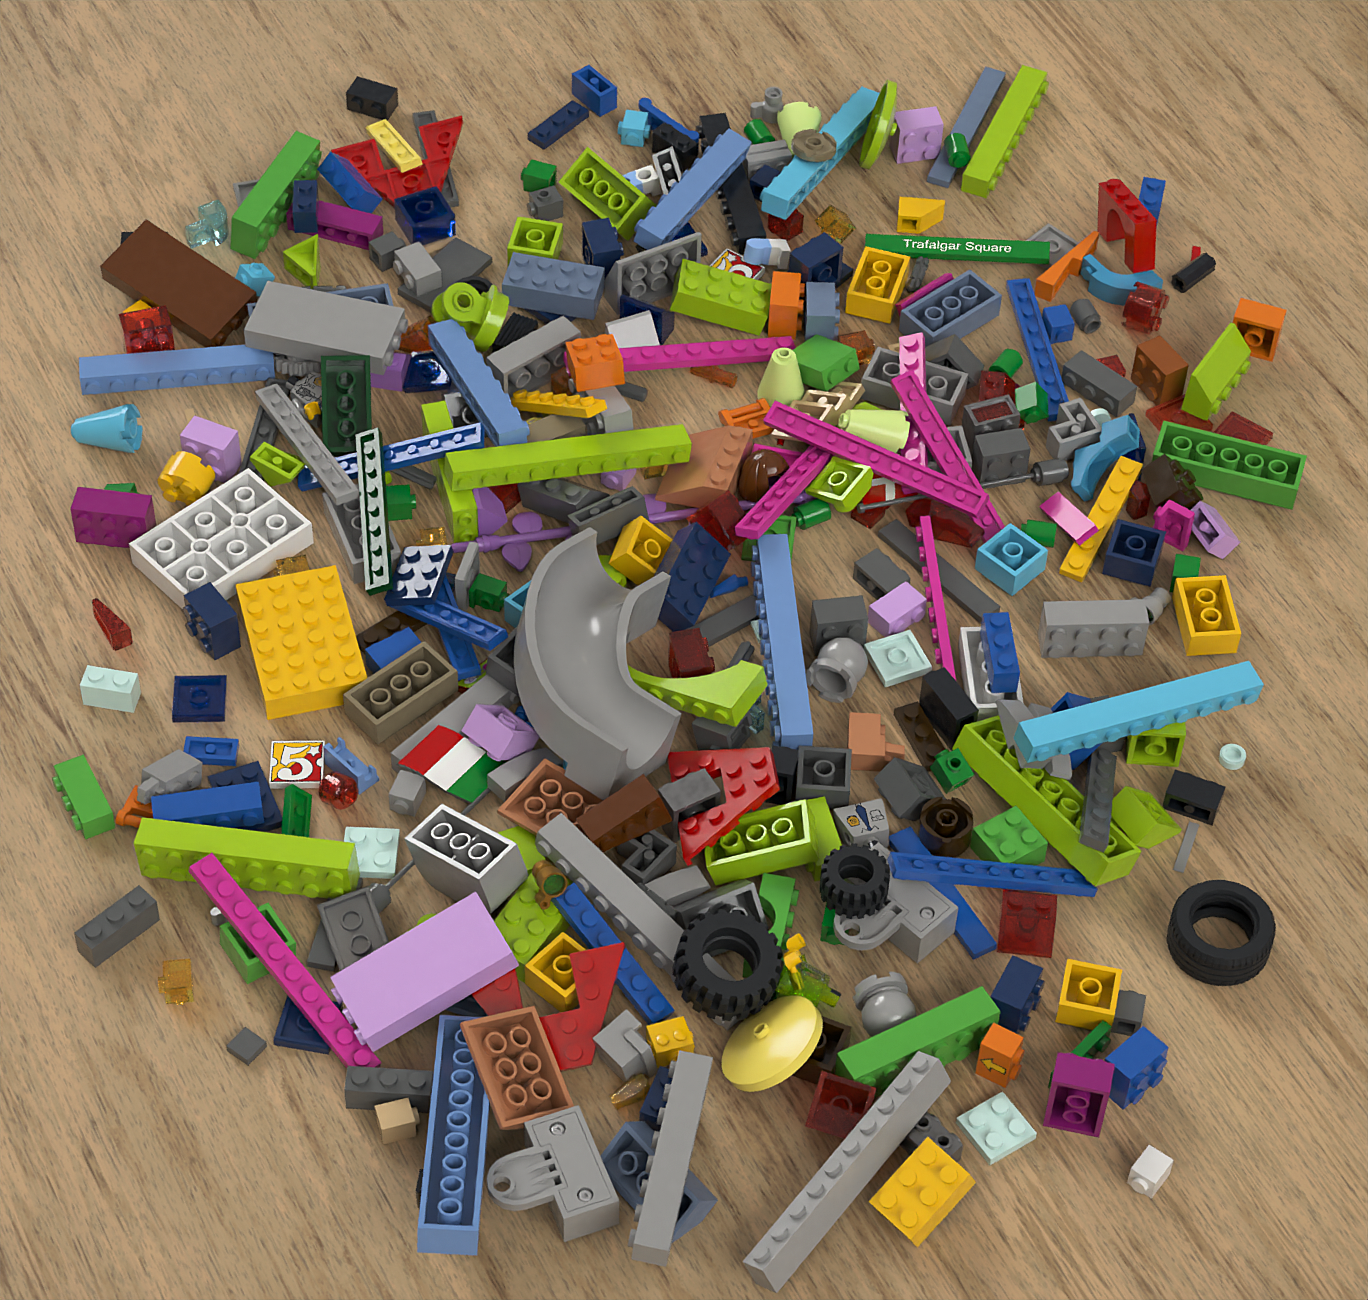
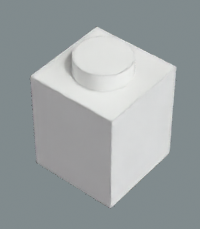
(1150, 1171)

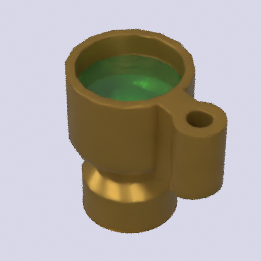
(550, 882)

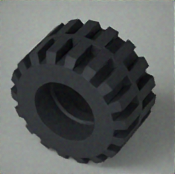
(854, 863)

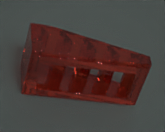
(114, 628)

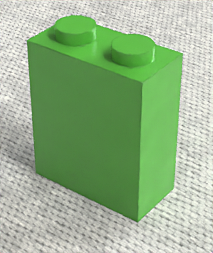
(825, 362)

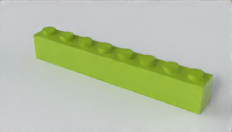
(1004, 132)

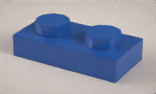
(213, 750)

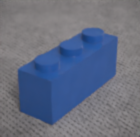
(349, 183)
(999, 652)

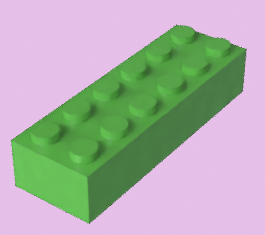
(271, 197)
(1233, 464)
(942, 1032)

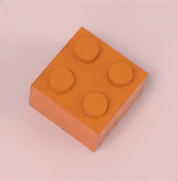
(785, 304)
(1260, 327)
(595, 362)

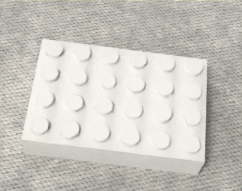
(222, 539)

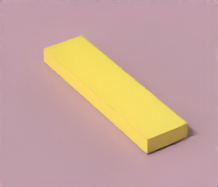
(394, 145)

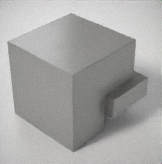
(625, 1048)

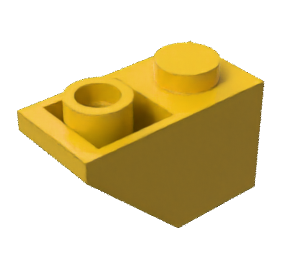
(918, 214)

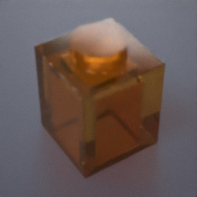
(862, 344)

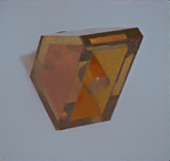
(417, 336)

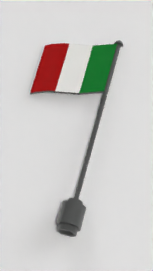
(452, 766)

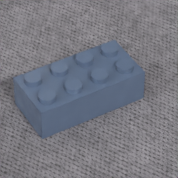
(554, 285)
(952, 309)

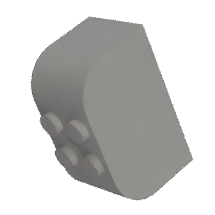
(466, 858)

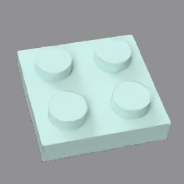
(897, 658)
(375, 850)
(996, 1128)

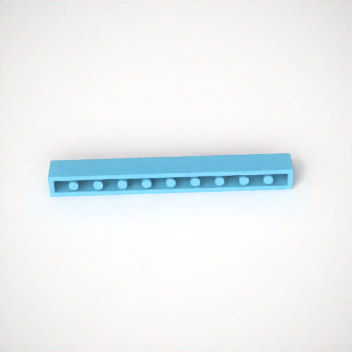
(802, 176)
(1138, 711)

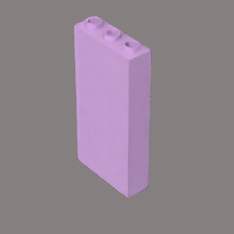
(423, 972)

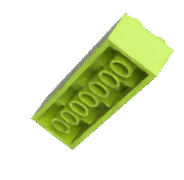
(1046, 801)
(251, 857)

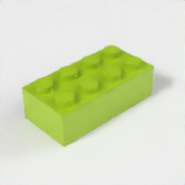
(606, 192)
(721, 297)
(765, 843)
(528, 926)

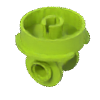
(478, 314)

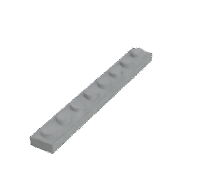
(307, 444)

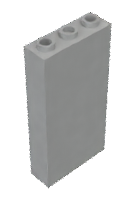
(324, 324)

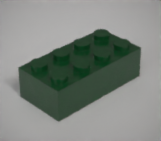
(345, 401)

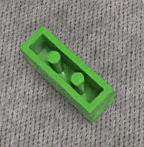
(83, 797)

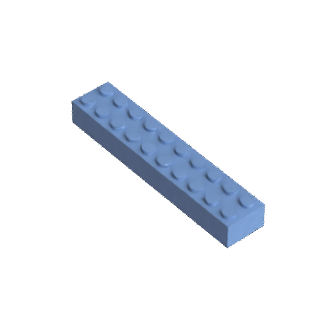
(781, 642)
(453, 1148)

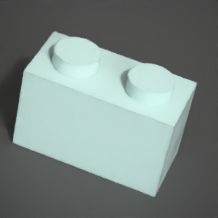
(110, 689)

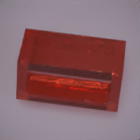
(1138, 500)

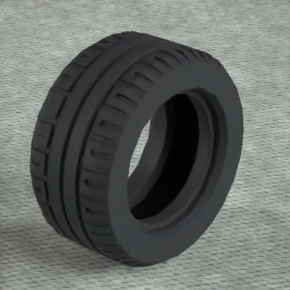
(1227, 901)

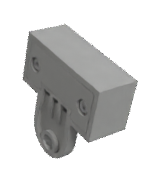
(912, 918)
(561, 1170)

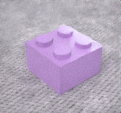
(917, 135)
(214, 445)
(499, 732)

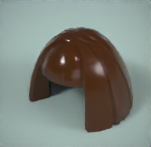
(755, 473)

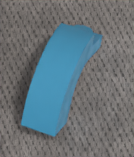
(1112, 286)

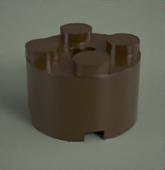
(946, 826)

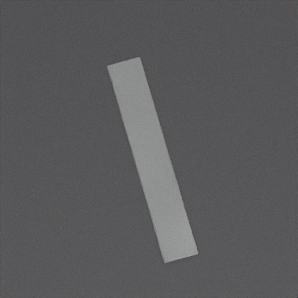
(1186, 847)

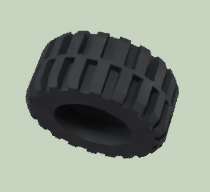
(718, 995)

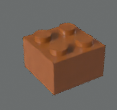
(1159, 370)

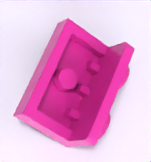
(1176, 522)

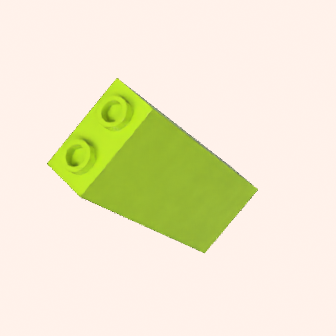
(458, 505)

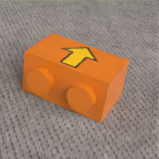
(1000, 1055)

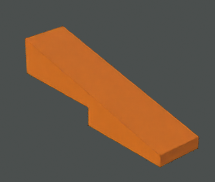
(1051, 280)

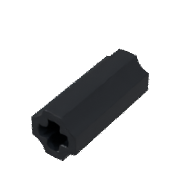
(1193, 272)

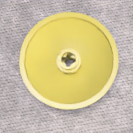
(772, 1043)

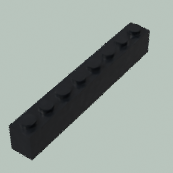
(735, 192)

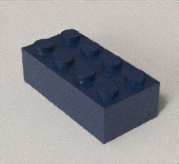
(694, 567)

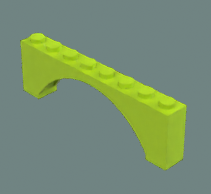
(715, 696)

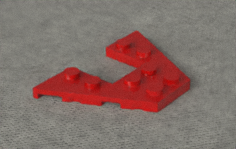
(439, 144)
(748, 781)
(569, 1031)

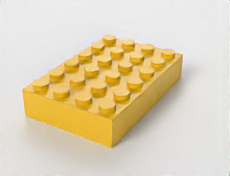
(300, 641)

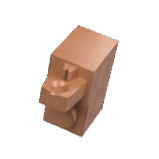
(868, 743)

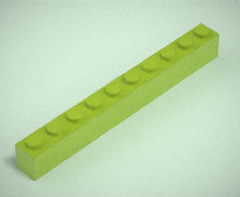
(567, 457)

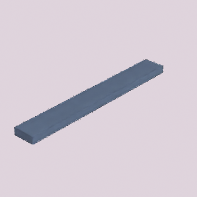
(968, 122)

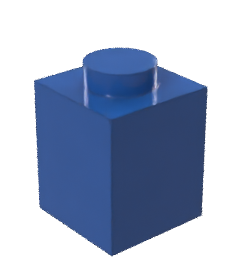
(1058, 323)

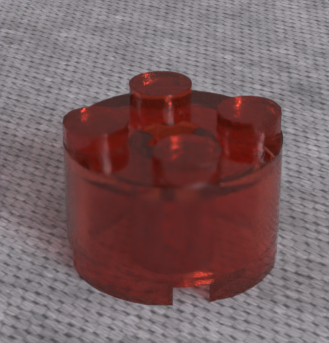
(1144, 308)

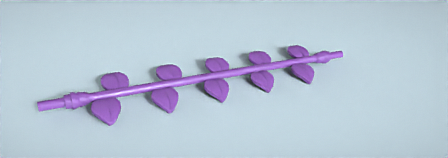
(529, 529)

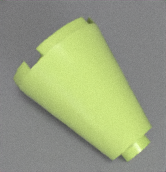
(795, 118)
(782, 379)
(879, 427)

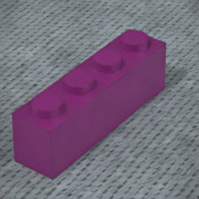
(344, 225)

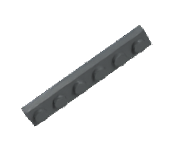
(1098, 800)

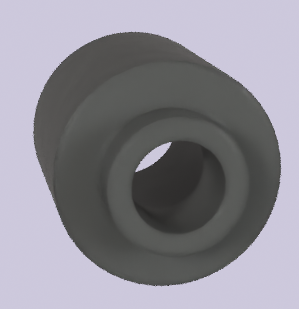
(1085, 315)

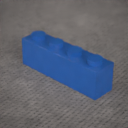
(217, 806)

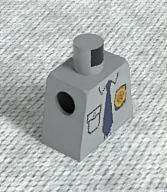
(862, 824)

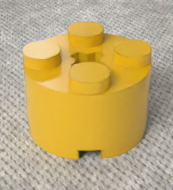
(185, 478)

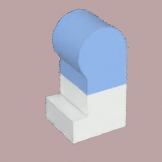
(645, 180)
(767, 252)

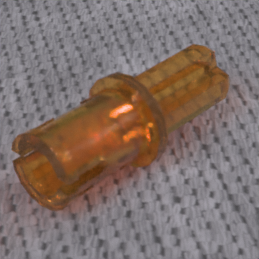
(715, 374)

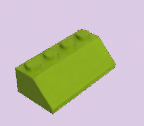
(1217, 374)

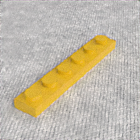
(557, 404)
(1103, 516)

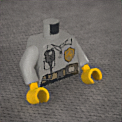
(307, 397)

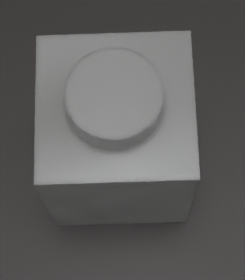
(407, 793)

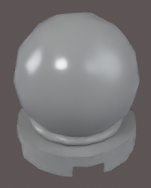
(838, 669)
(883, 1002)

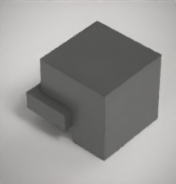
(718, 736)

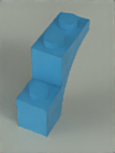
(1091, 462)

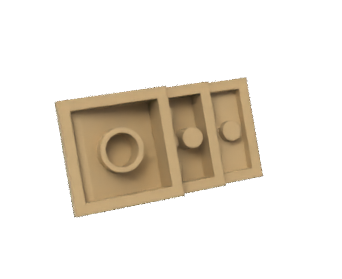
(826, 405)

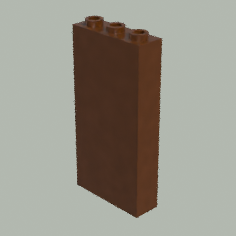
(164, 271)

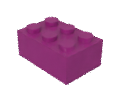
(111, 516)
(1078, 1094)

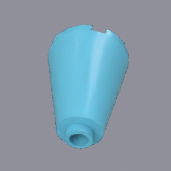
(110, 429)

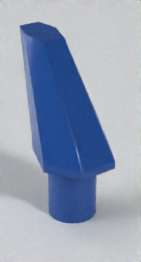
(729, 585)

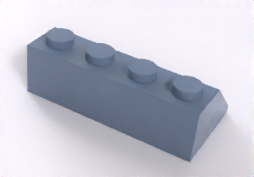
(626, 1166)

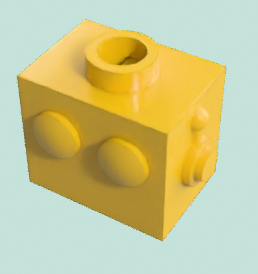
(668, 1038)

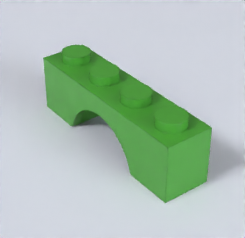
(776, 898)

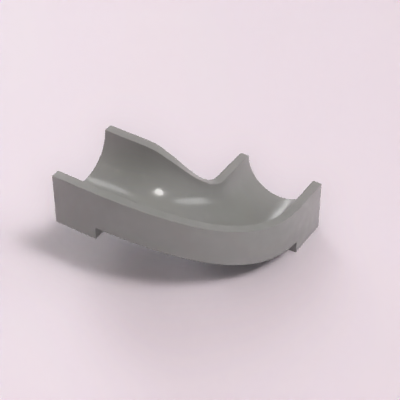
(577, 671)

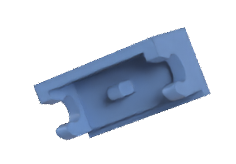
(347, 763)

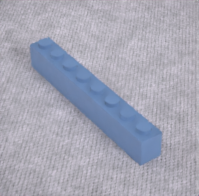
(692, 191)
(174, 369)
(477, 384)

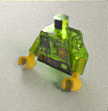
(803, 979)

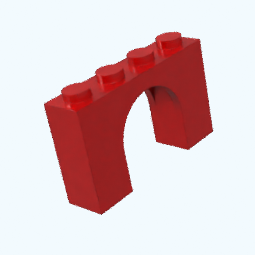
(1126, 217)

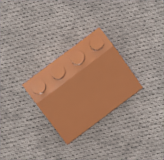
(712, 467)
(544, 797)
(516, 1066)

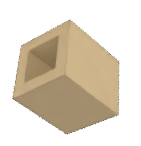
(396, 1120)

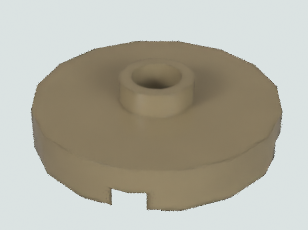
(813, 145)

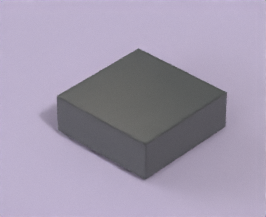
(246, 1046)

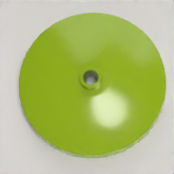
(880, 125)

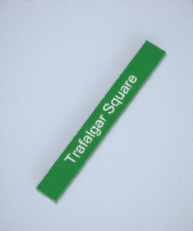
(962, 248)

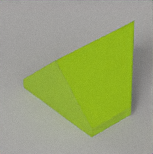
(304, 261)
(276, 465)

